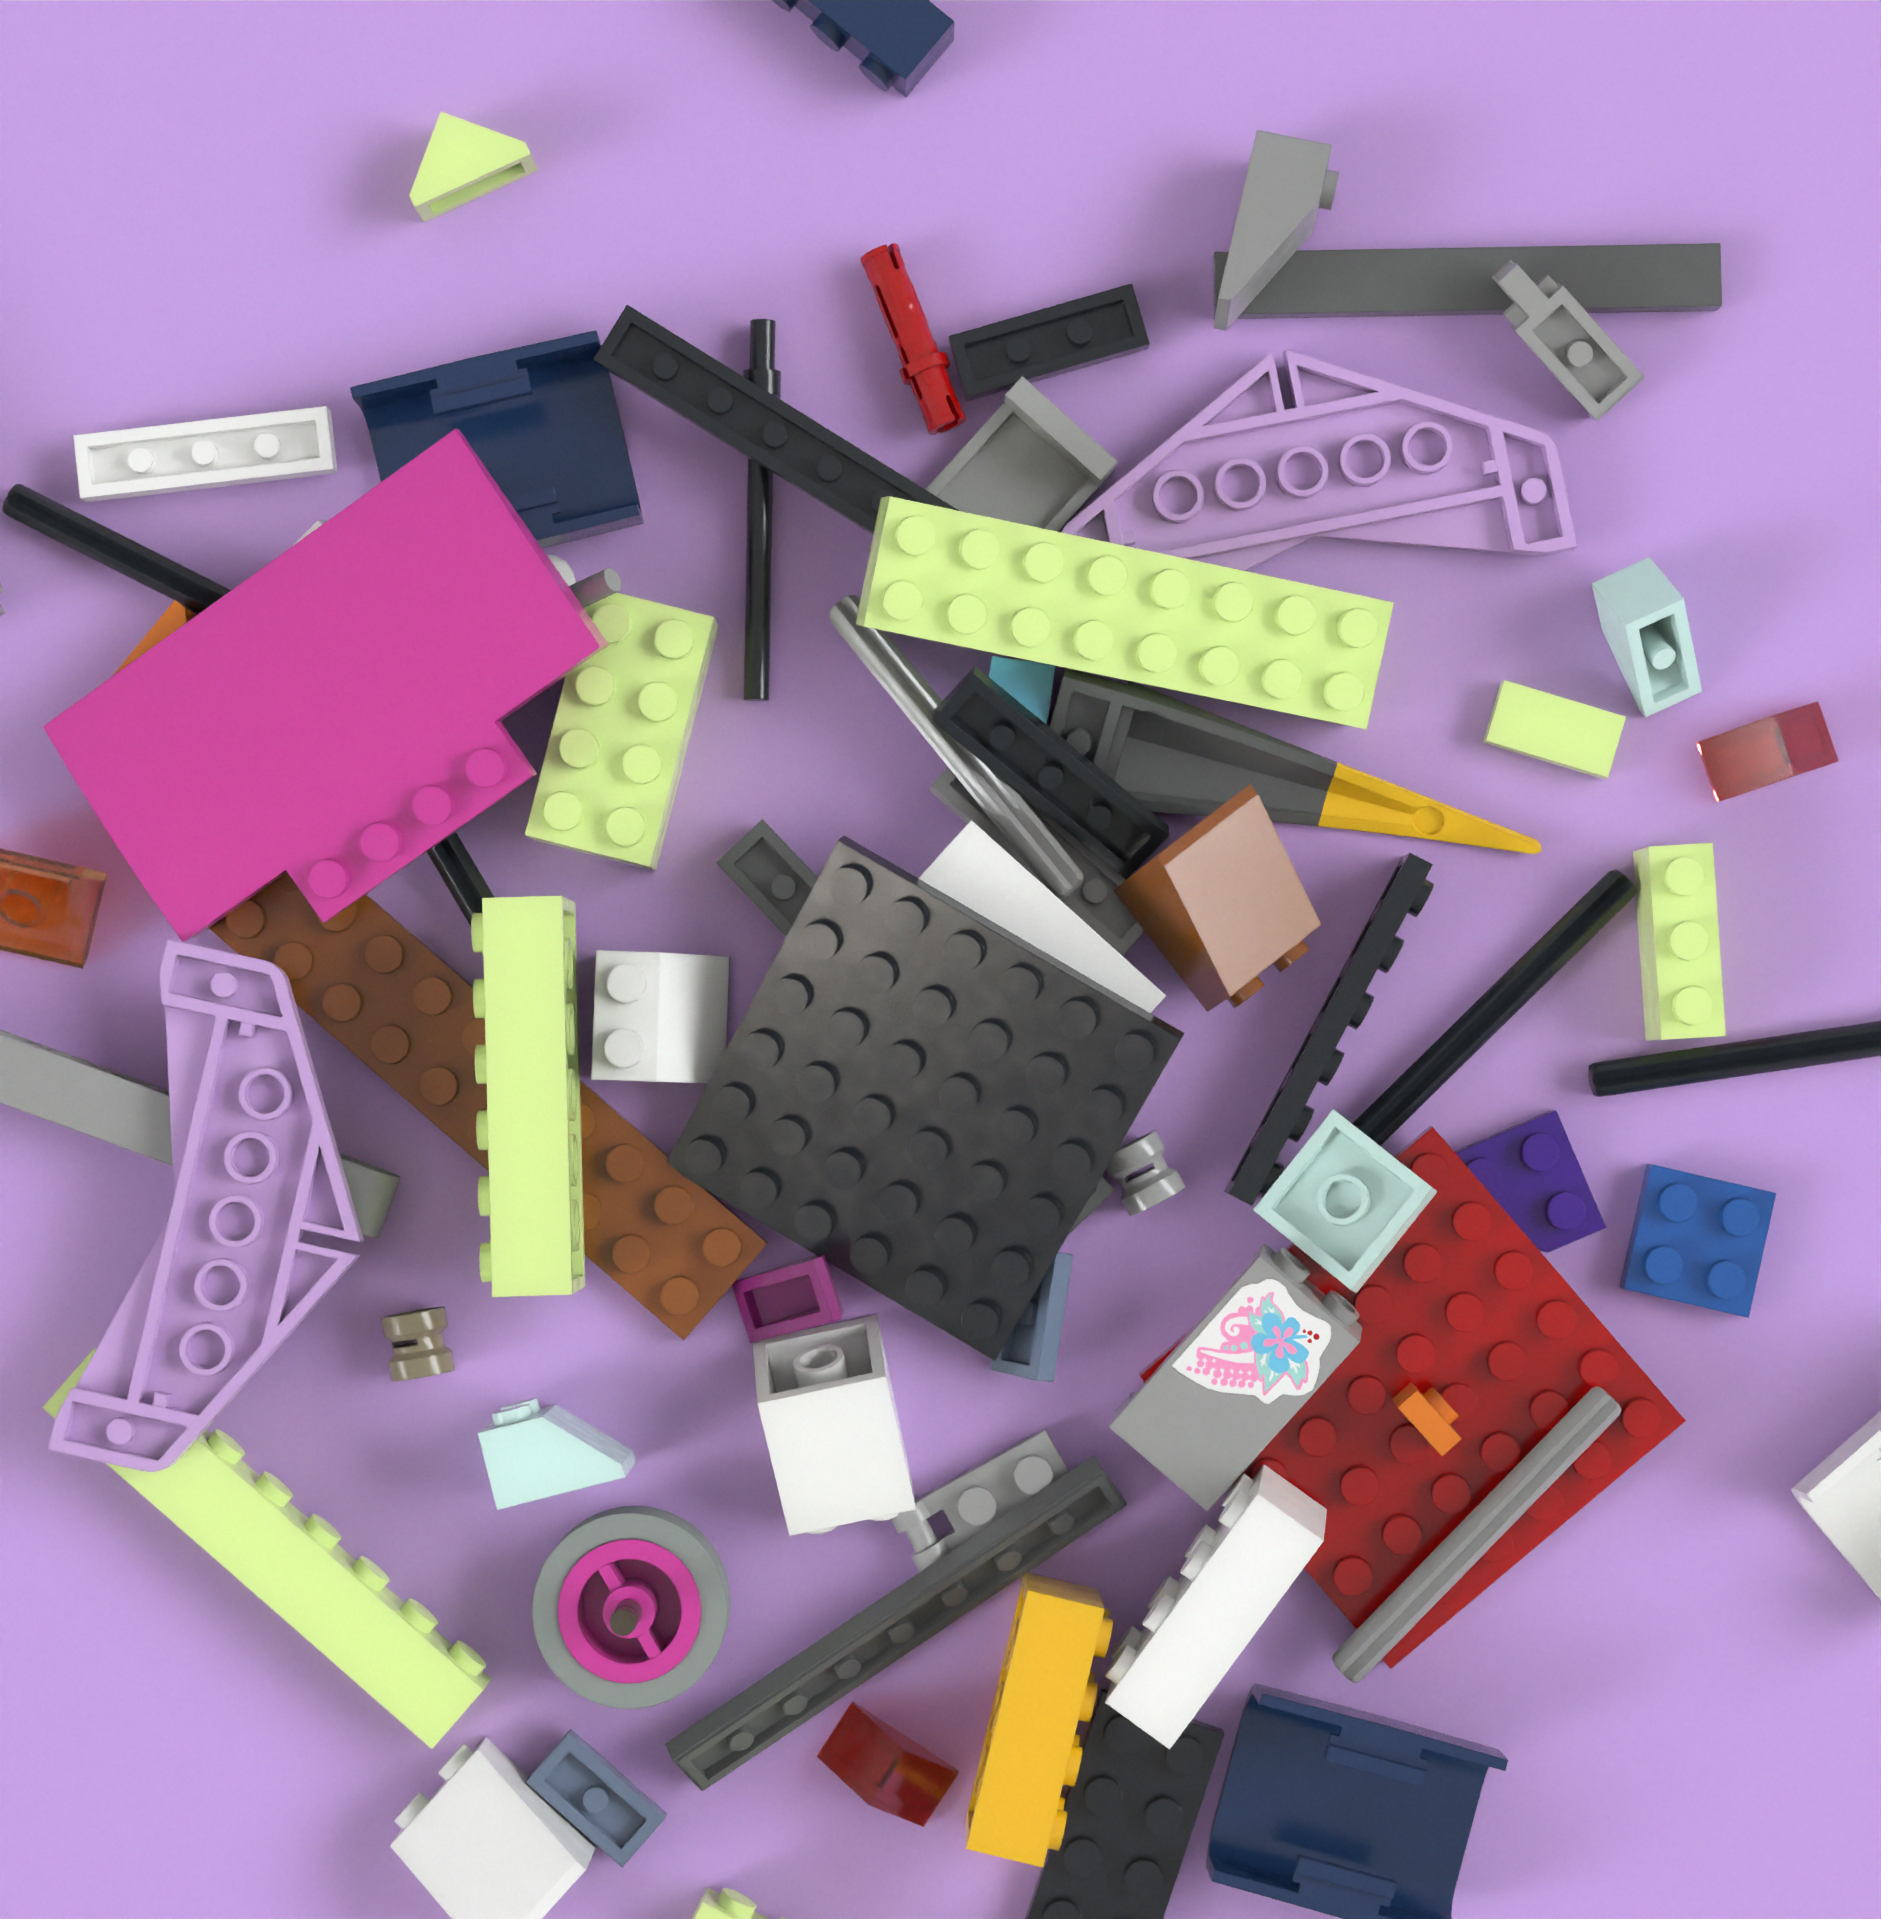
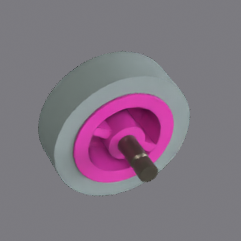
(631, 1607)

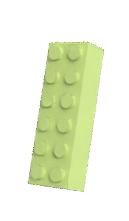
(531, 1096)

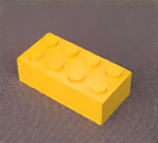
(1034, 1720)

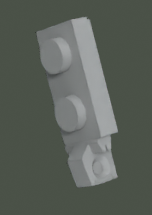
(1567, 340)

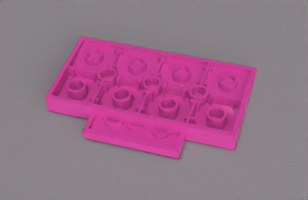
(333, 701)

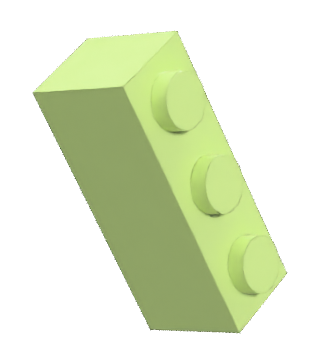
(1679, 941)

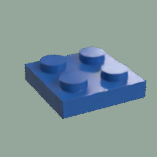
(1697, 1240)

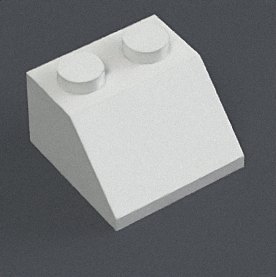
(659, 1016)

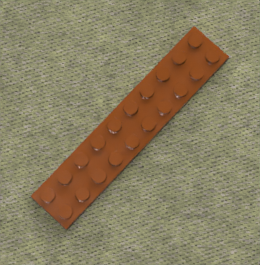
(419, 1033)

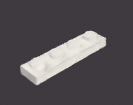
(205, 454)

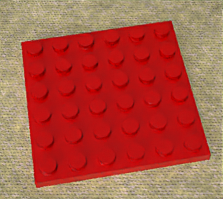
(1506, 1345)

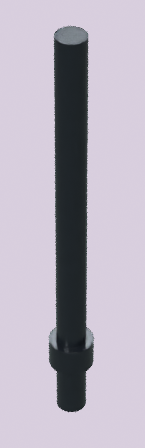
(759, 527)

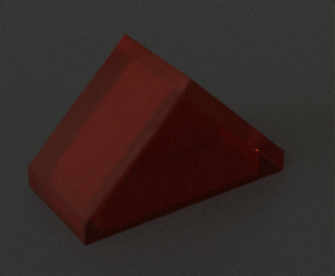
(1767, 751)
(886, 1766)

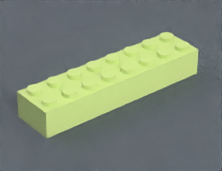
(1123, 612)

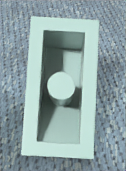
(1648, 635)

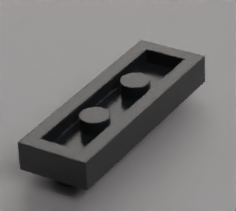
(1049, 342)

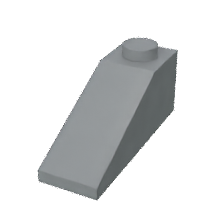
(1275, 215)

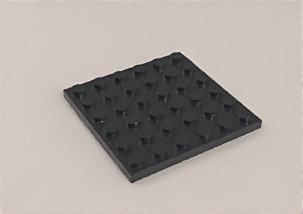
(922, 1097)

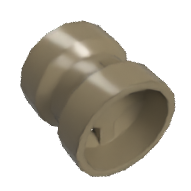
(418, 1343)

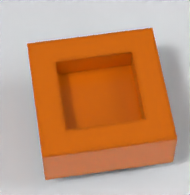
(1430, 1416)

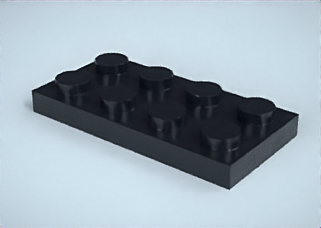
(1125, 1821)

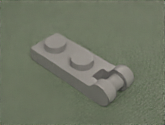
(980, 1496)

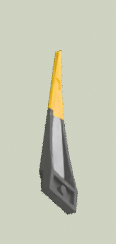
(1196, 761)

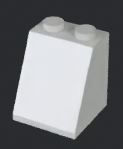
(832, 1426)
(490, 1840)

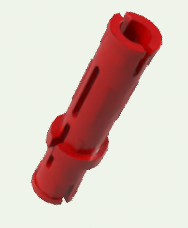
(922, 362)

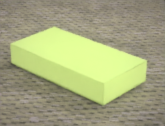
(1554, 729)

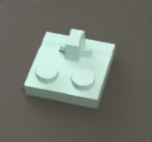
(1345, 1201)

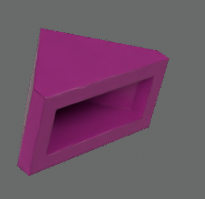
(788, 1298)

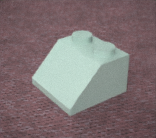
(547, 1453)

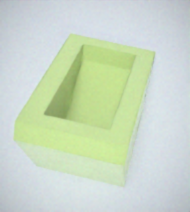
(466, 164)

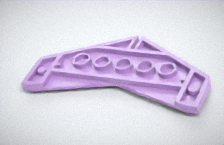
(1340, 464)
(231, 1261)

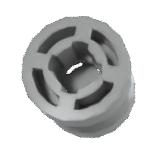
(1150, 1185)

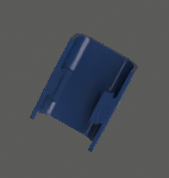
(536, 421)
(1345, 1809)

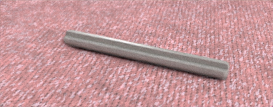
(988, 789)
(1476, 1534)

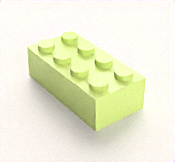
(623, 732)

